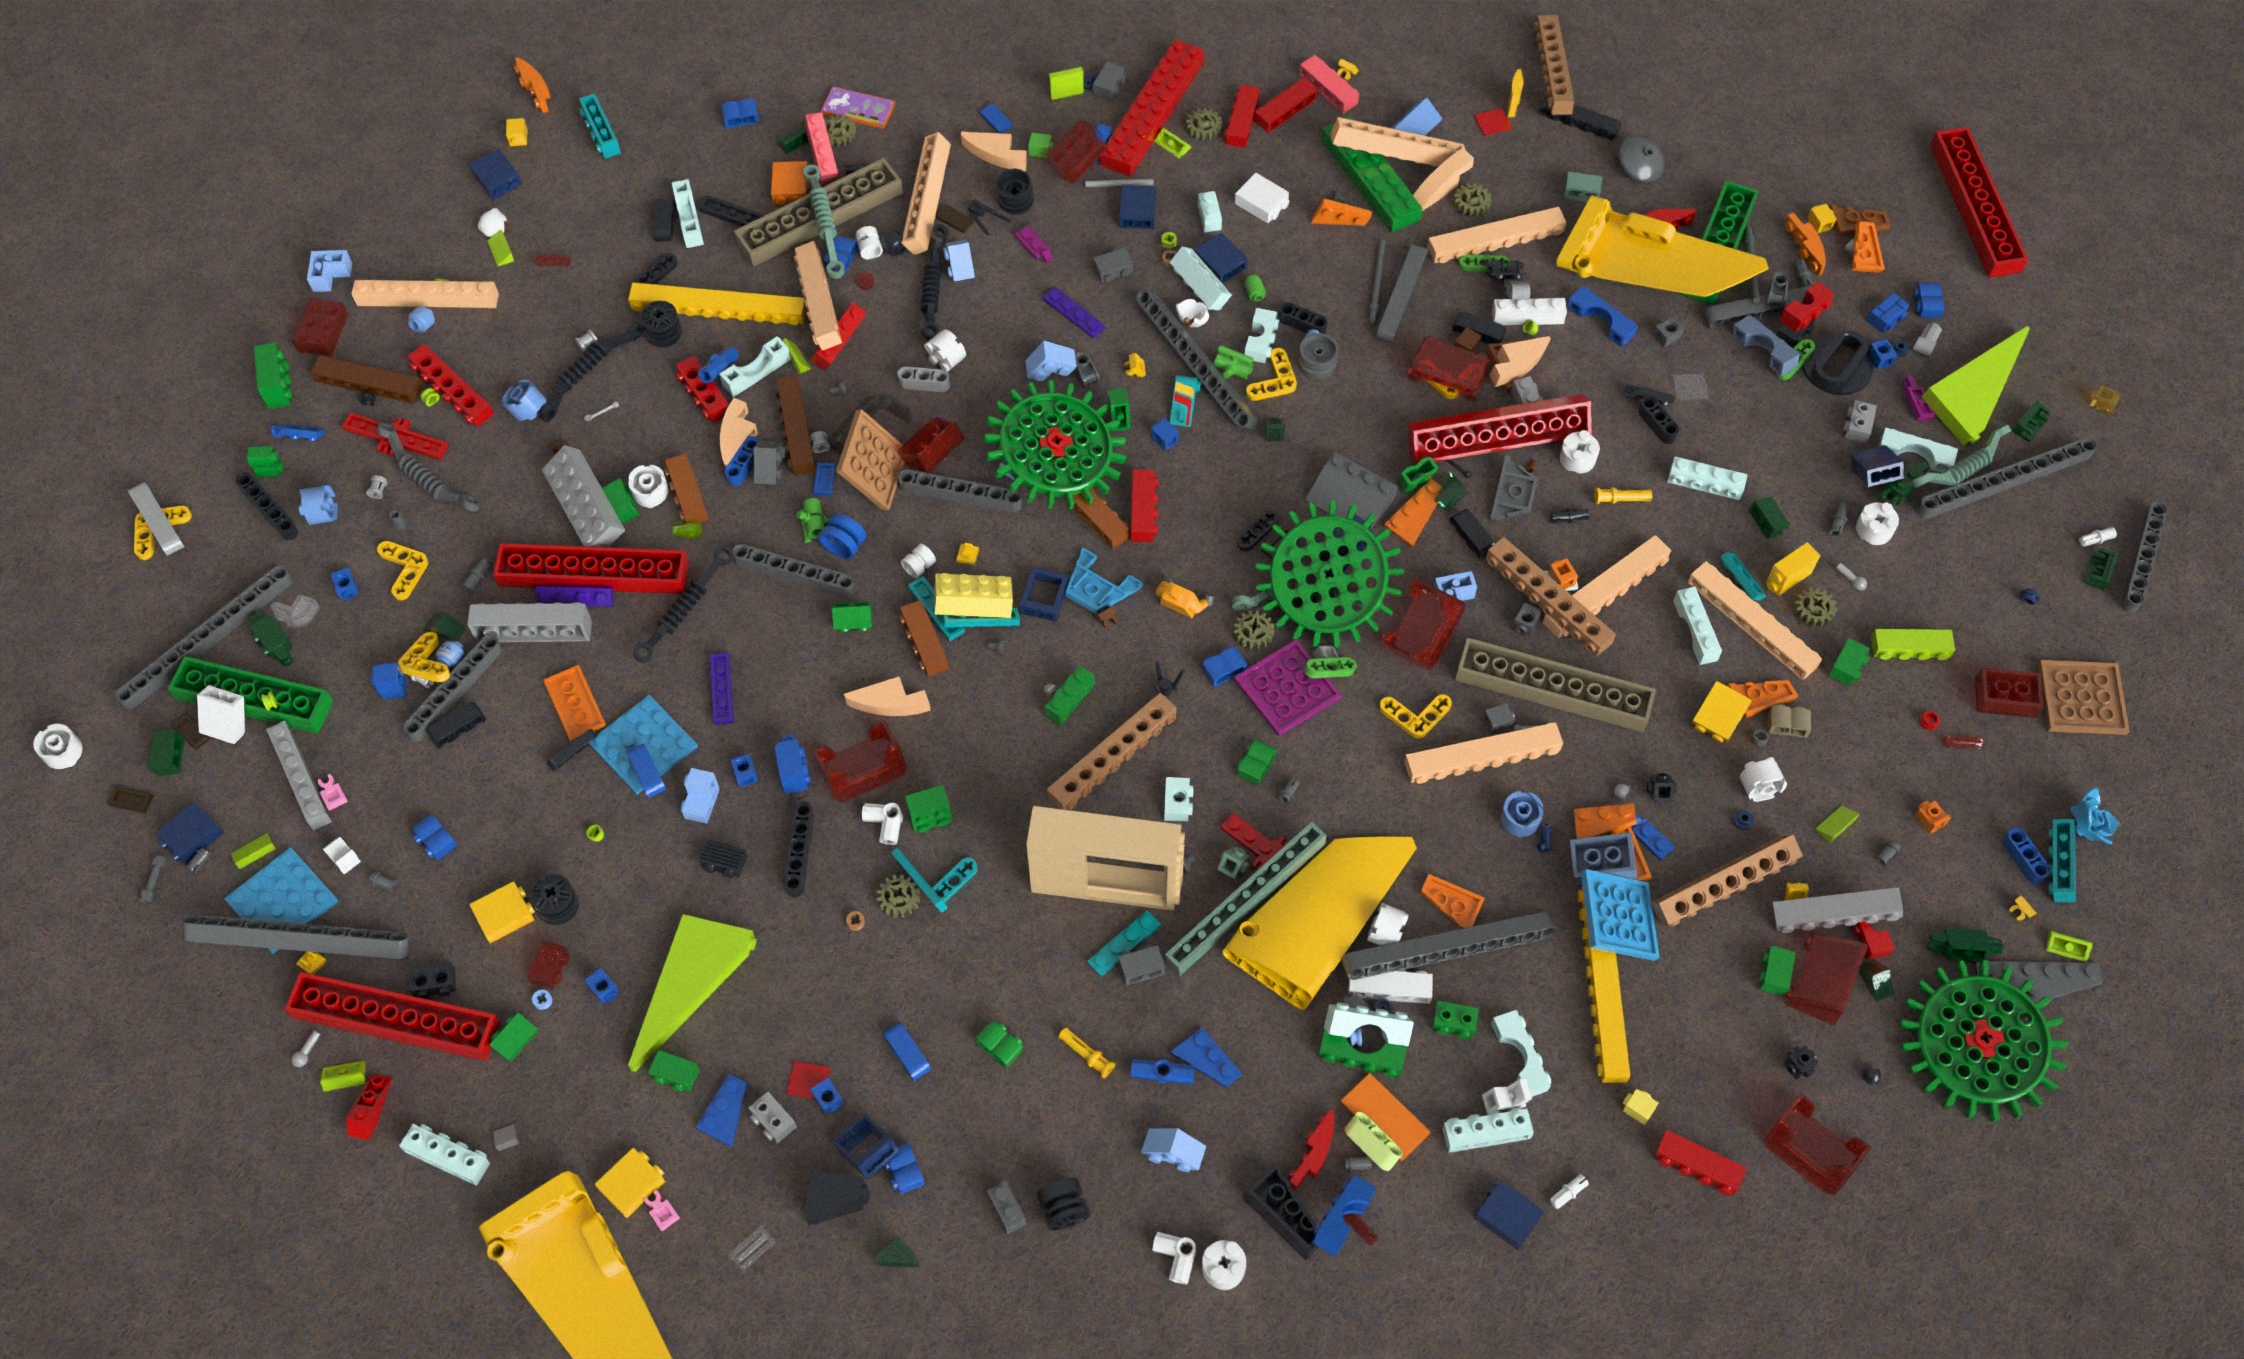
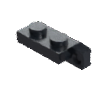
(1663, 398)

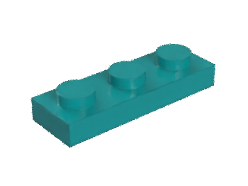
(1742, 576)

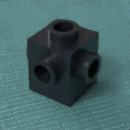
(1661, 788)
(1801, 1062)

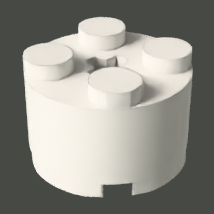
(945, 350)
(1579, 452)
(648, 486)
(1877, 523)
(58, 746)
(1762, 779)
(1387, 925)
(1215, 1273)

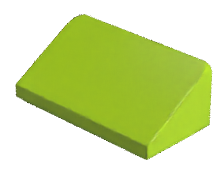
(1172, 143)
(500, 249)
(796, 357)
(1836, 823)
(253, 851)
(2068, 946)
(343, 1076)

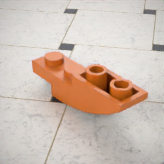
(533, 82)
(1811, 245)

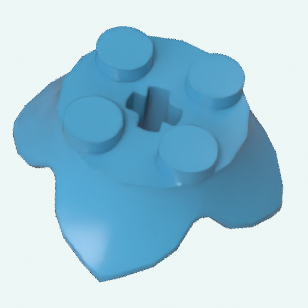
(2091, 821)

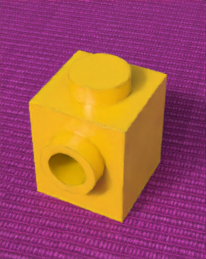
(516, 132)
(1821, 218)

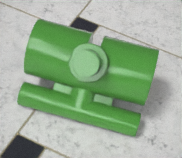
(1233, 363)
(812, 519)

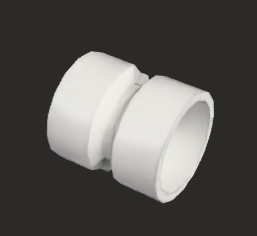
(869, 242)
(917, 561)

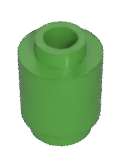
(1255, 288)

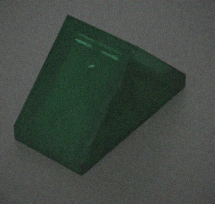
(1274, 429)
(1451, 492)
(445, 627)
(1877, 979)
(897, 1255)

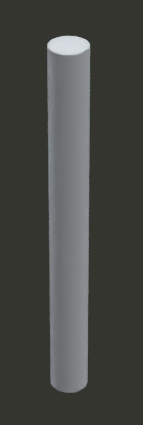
(1118, 183)

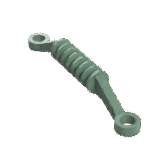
(824, 219)
(1968, 465)
(1244, 603)

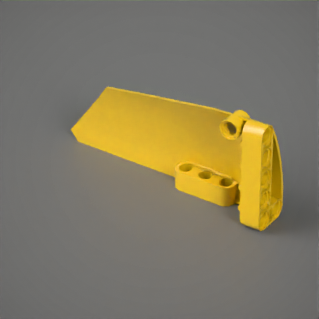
(1651, 254)
(1318, 915)
(573, 1273)

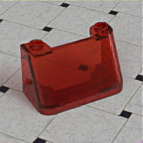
(1450, 367)
(1425, 625)
(863, 765)
(1826, 977)
(1814, 1149)

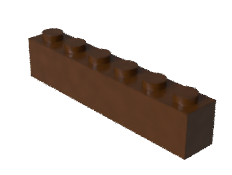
(365, 378)
(795, 425)

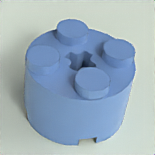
(523, 400)
(318, 504)
(1522, 814)

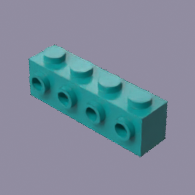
(599, 125)
(2064, 860)

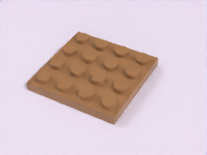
(871, 460)
(2083, 697)

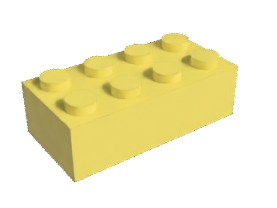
(973, 595)

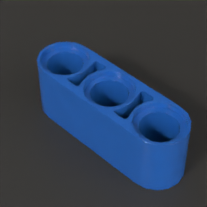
(738, 466)
(646, 770)
(2025, 847)
(907, 1050)

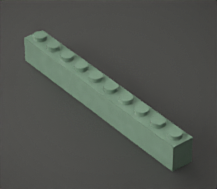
(1245, 898)

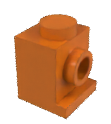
(1563, 573)
(1932, 816)

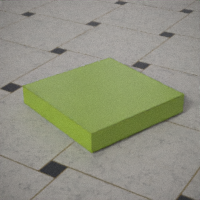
(1066, 83)

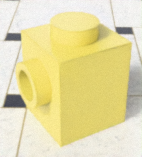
(1640, 1106)

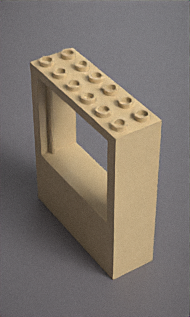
(1064, 838)

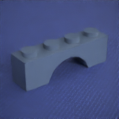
(1752, 333)

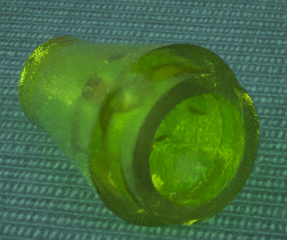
(688, 530)

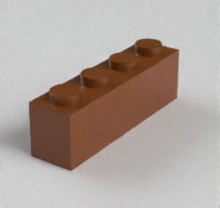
(686, 488)
(1102, 520)
(924, 638)

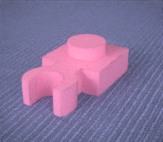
(332, 793)
(663, 1212)

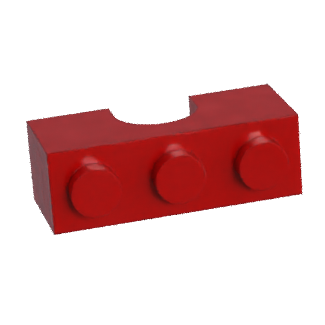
(1816, 300)
(1878, 942)

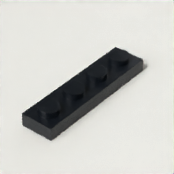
(727, 211)

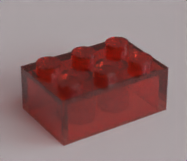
(1077, 151)
(320, 327)
(931, 444)
(2008, 692)

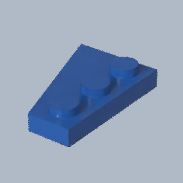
(1207, 1058)
(723, 1113)

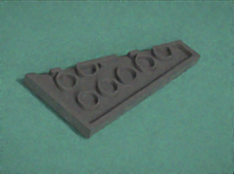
(2049, 978)

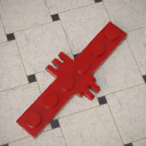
(410, 440)
(1254, 841)

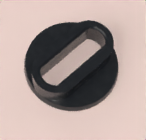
(1854, 375)

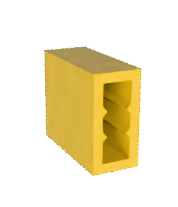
(1792, 569)
(1721, 712)
(502, 911)
(630, 1182)

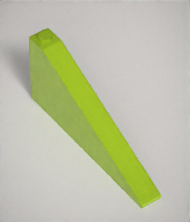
(1970, 393)
(695, 967)

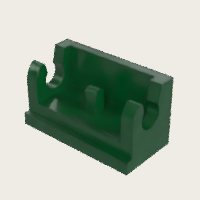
(794, 140)
(2032, 421)
(1769, 517)
(2100, 568)

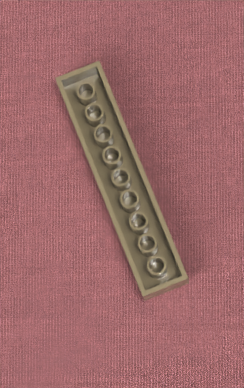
(797, 220)
(1556, 685)

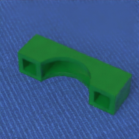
(1386, 1060)

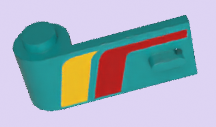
(1184, 400)

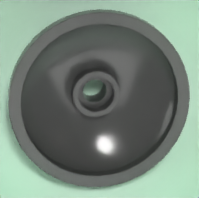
(1641, 158)

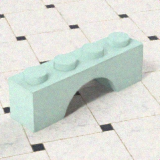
(687, 213)
(772, 356)
(1937, 455)
(1704, 639)
(1343, 1020)
(1510, 1029)

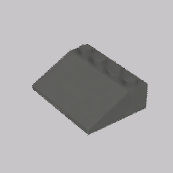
(1349, 484)

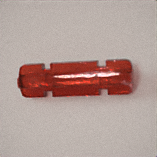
(553, 260)
(1963, 742)
(1361, 1228)

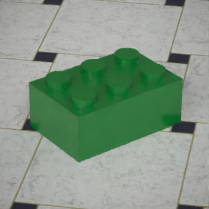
(272, 375)

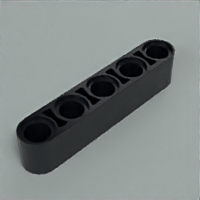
(1585, 120)
(266, 506)
(796, 841)

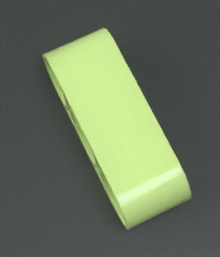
(1373, 1141)

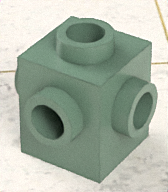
(1233, 862)

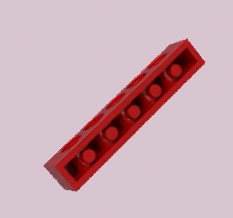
(450, 385)

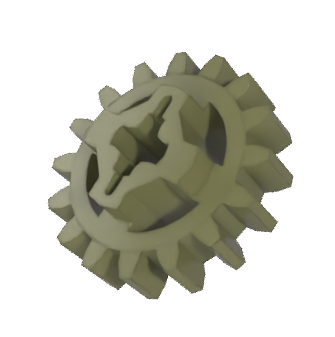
(1204, 124)
(838, 130)
(1472, 199)
(1818, 607)
(1245, 626)
(898, 887)

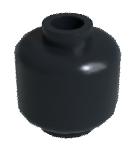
(892, 243)

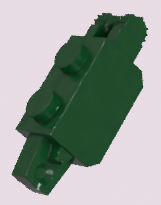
(1900, 489)
(272, 637)
(1964, 944)

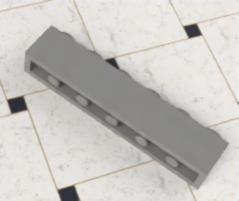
(299, 775)
(1838, 909)

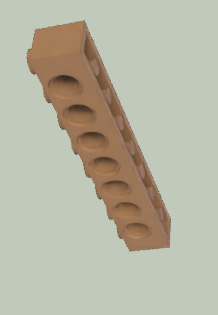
(1554, 65)
(1560, 598)
(1158, 706)
(1788, 854)

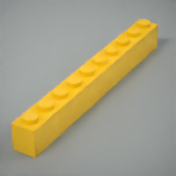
(721, 303)
(1606, 1009)

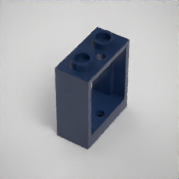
(1042, 610)
(875, 1156)

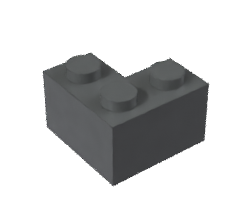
(767, 460)

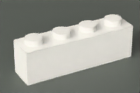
(1539, 310)
(1395, 986)

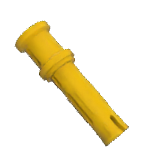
(1613, 495)
(1093, 1058)

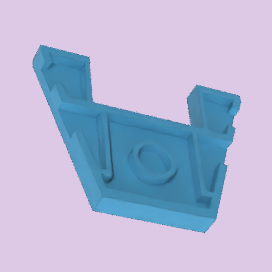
(1093, 590)

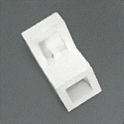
(341, 855)
(1508, 1097)

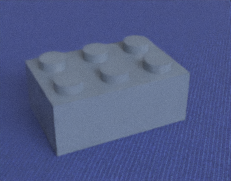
(1604, 854)

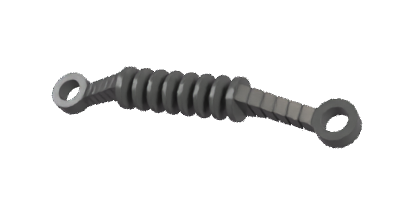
(421, 474)

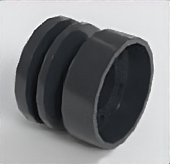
(1014, 191)
(661, 323)
(554, 899)
(1062, 1204)

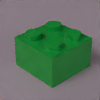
(928, 809)

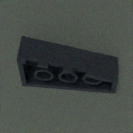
(1283, 1211)

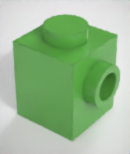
(1040, 145)

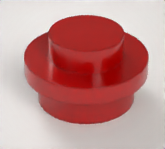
(1929, 720)

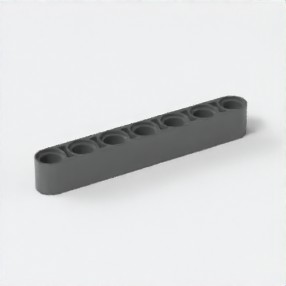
(1402, 292)
(1733, 312)
(953, 485)
(2144, 557)
(789, 564)
(457, 679)

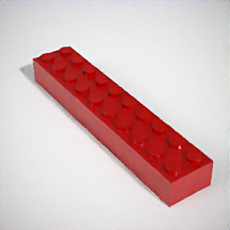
(1152, 108)
(1979, 202)
(1499, 428)
(592, 566)
(392, 1016)

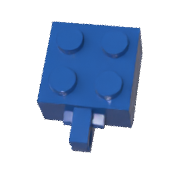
(792, 765)

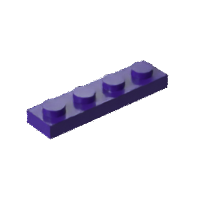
(1073, 312)
(569, 594)
(721, 688)

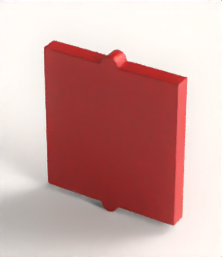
(1493, 121)
(805, 1077)

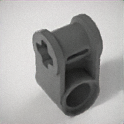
(1778, 289)
(1087, 371)

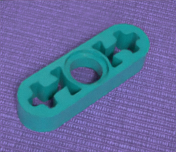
(953, 873)

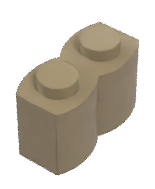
(1789, 721)

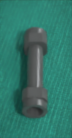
(157, 863)

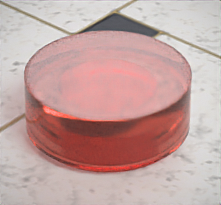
(865, 281)

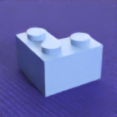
(960, 260)
(326, 266)
(1050, 359)
(1458, 585)
(702, 794)
(1173, 1147)

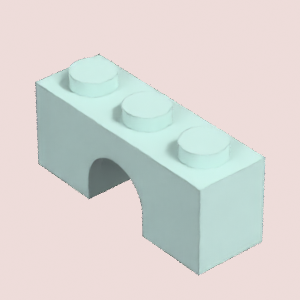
(1264, 323)

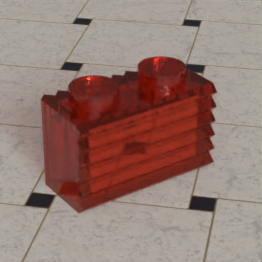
(548, 965)

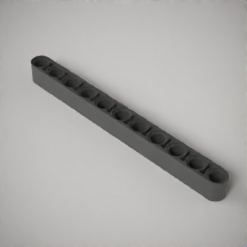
(1201, 364)
(2006, 478)
(204, 637)
(295, 936)
(1448, 945)

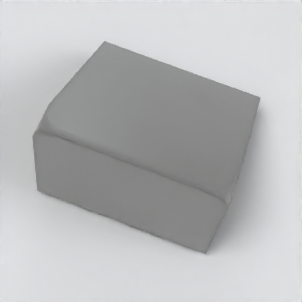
(1325, 652)
(505, 1137)

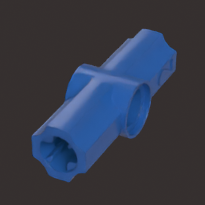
(718, 364)
(1149, 1071)

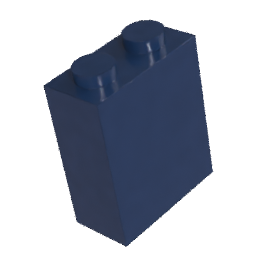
(495, 174)
(1137, 207)
(1222, 257)
(1877, 465)
(188, 833)
(1508, 1214)

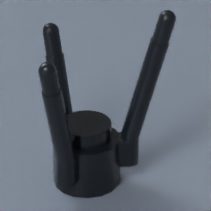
(978, 209)
(1164, 685)

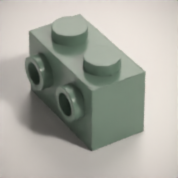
(1582, 186)

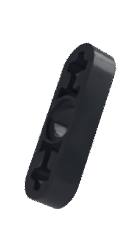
(658, 265)
(1259, 523)
(573, 748)

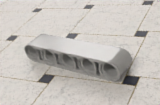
(156, 518)

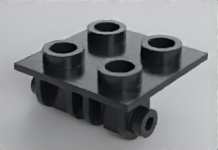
(1512, 269)

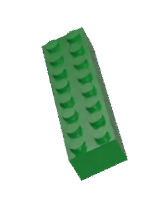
(1376, 183)
(1728, 221)
(298, 704)

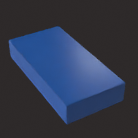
(996, 119)
(824, 479)

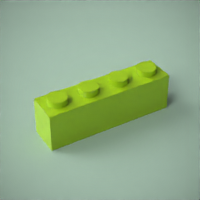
(1912, 643)

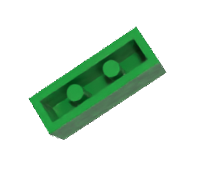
(1069, 695)

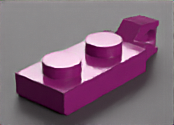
(1033, 244)
(1913, 393)

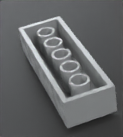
(582, 498)
(530, 622)

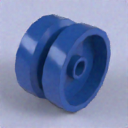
(842, 536)

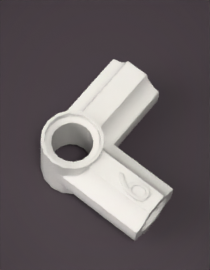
(880, 814)
(1182, 1262)

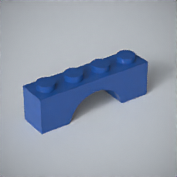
(1586, 303)
(1334, 1231)

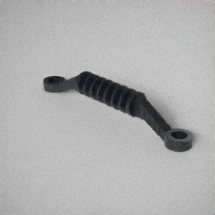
(932, 283)
(602, 348)
(683, 605)

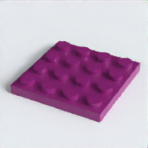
(1284, 691)

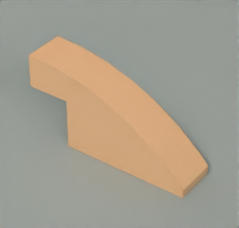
(995, 149)
(1443, 179)
(1517, 359)
(735, 429)
(888, 699)

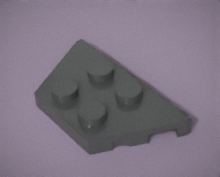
(1514, 491)

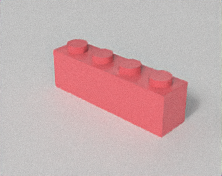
(1329, 84)
(821, 148)

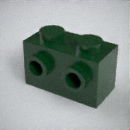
(166, 752)

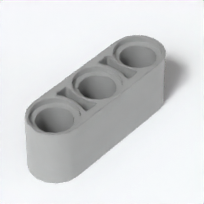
(1517, 288)
(923, 379)

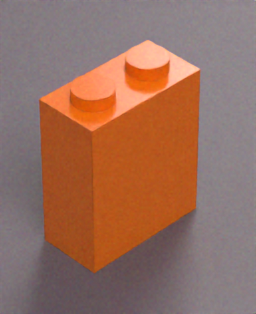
(788, 182)

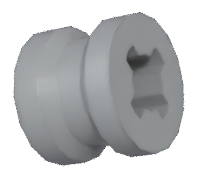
(819, 442)

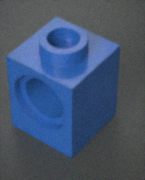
(1882, 353)
(1164, 434)
(342, 578)
(744, 777)
(598, 979)
(822, 1089)

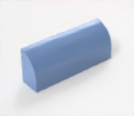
(1419, 119)

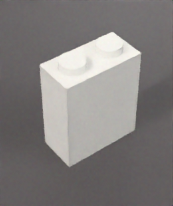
(1262, 198)
(221, 714)

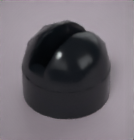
(367, 394)
(1872, 1073)

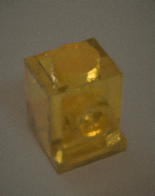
(2105, 399)

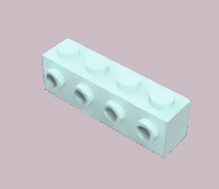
(1200, 279)
(1707, 478)
(1487, 1130)
(445, 1154)

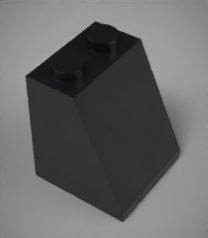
(834, 1196)

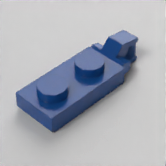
(296, 432)
(1652, 838)

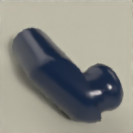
(1089, 80)
(1545, 844)

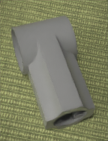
(1927, 341)

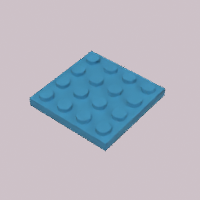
(648, 725)
(283, 893)
(1619, 915)

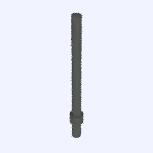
(1749, 242)
(1374, 307)

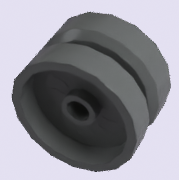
(1318, 356)

